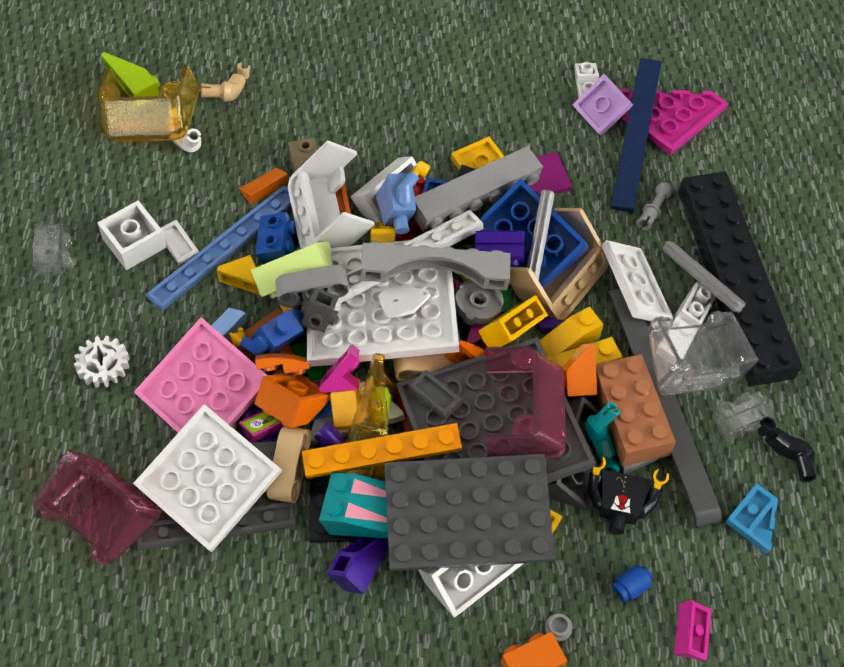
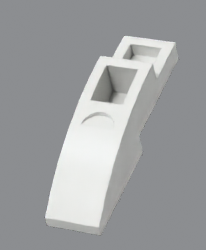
(694, 307)

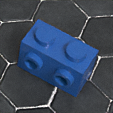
(275, 237)

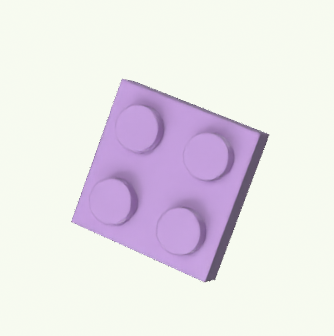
(602, 104)

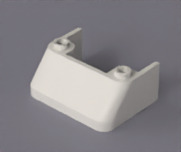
(315, 201)

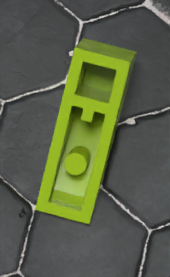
(131, 77)

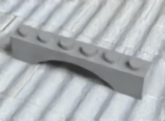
(485, 268)

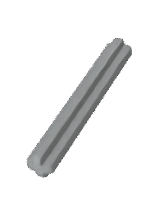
(540, 231)

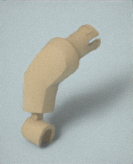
(227, 90)

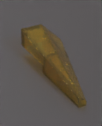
(371, 414)

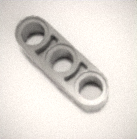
(297, 286)

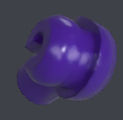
(547, 325)

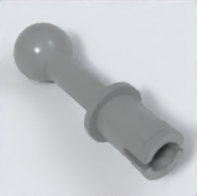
(651, 211)

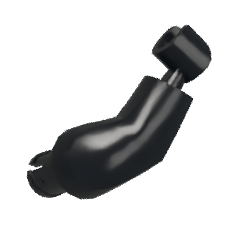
(789, 447)

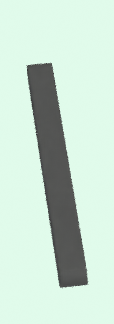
(684, 458)

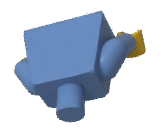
(397, 197)

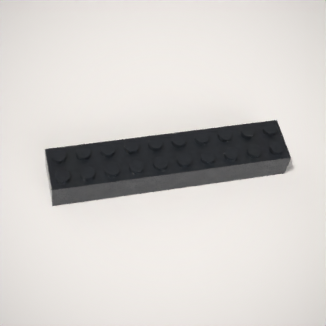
(735, 262)

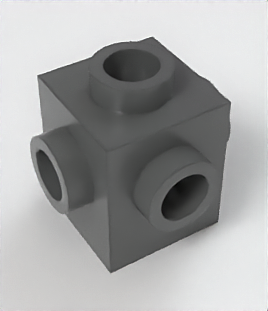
(319, 310)

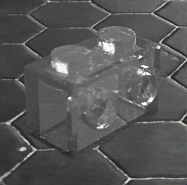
(50, 249)

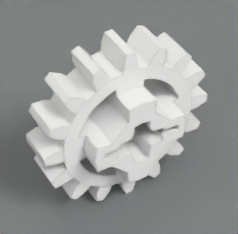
(114, 361)

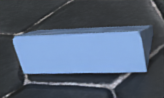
(229, 322)

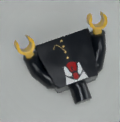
(623, 496)

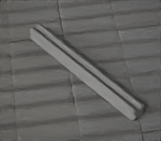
(703, 276)

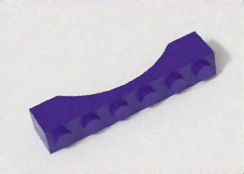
(357, 563)

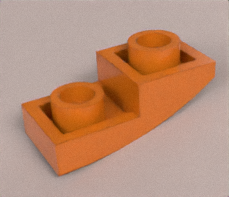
(291, 363)

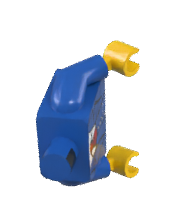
(274, 334)

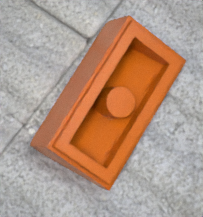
(264, 185)

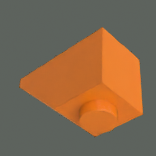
(581, 372)

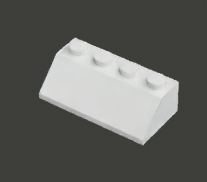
(462, 586)

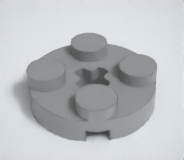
(475, 313)

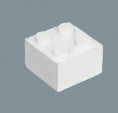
(132, 235)

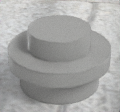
(560, 626)

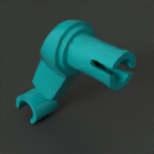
(600, 435)

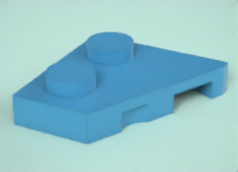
(755, 517)

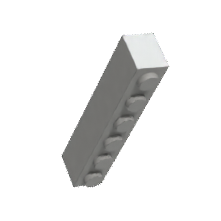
(475, 188)

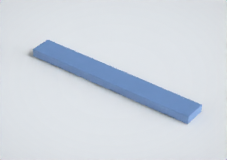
(217, 251)

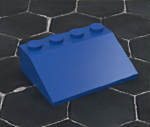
(518, 212)

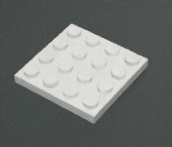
(207, 477)

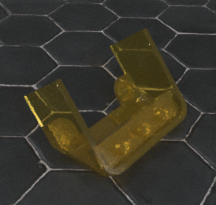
(147, 116)

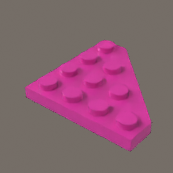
(679, 116)

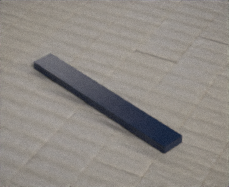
(636, 135)

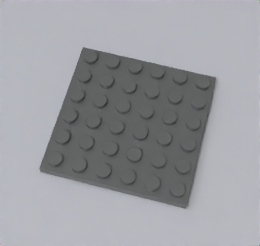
(491, 407)

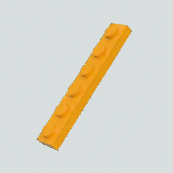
(381, 450)

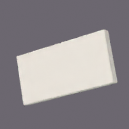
(636, 281)

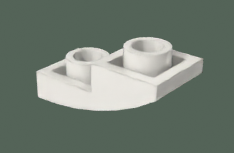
(586, 75)

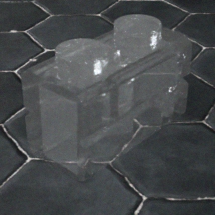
(741, 416)

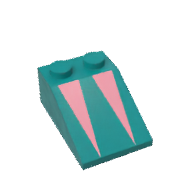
(355, 506)

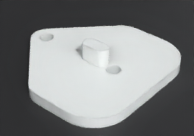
(402, 300)

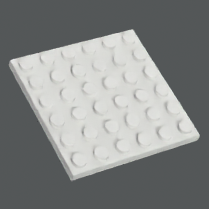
(366, 326)

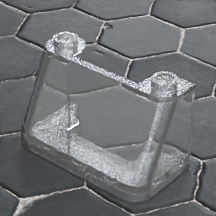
(699, 355)

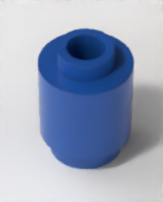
(632, 583)

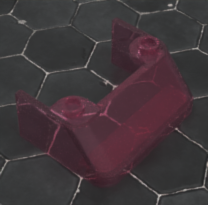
(546, 428)

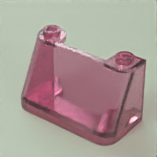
(97, 505)

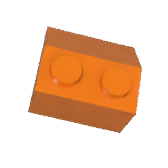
(290, 398)

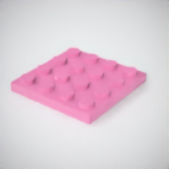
(201, 372)

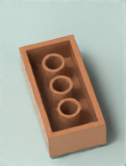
(642, 426)

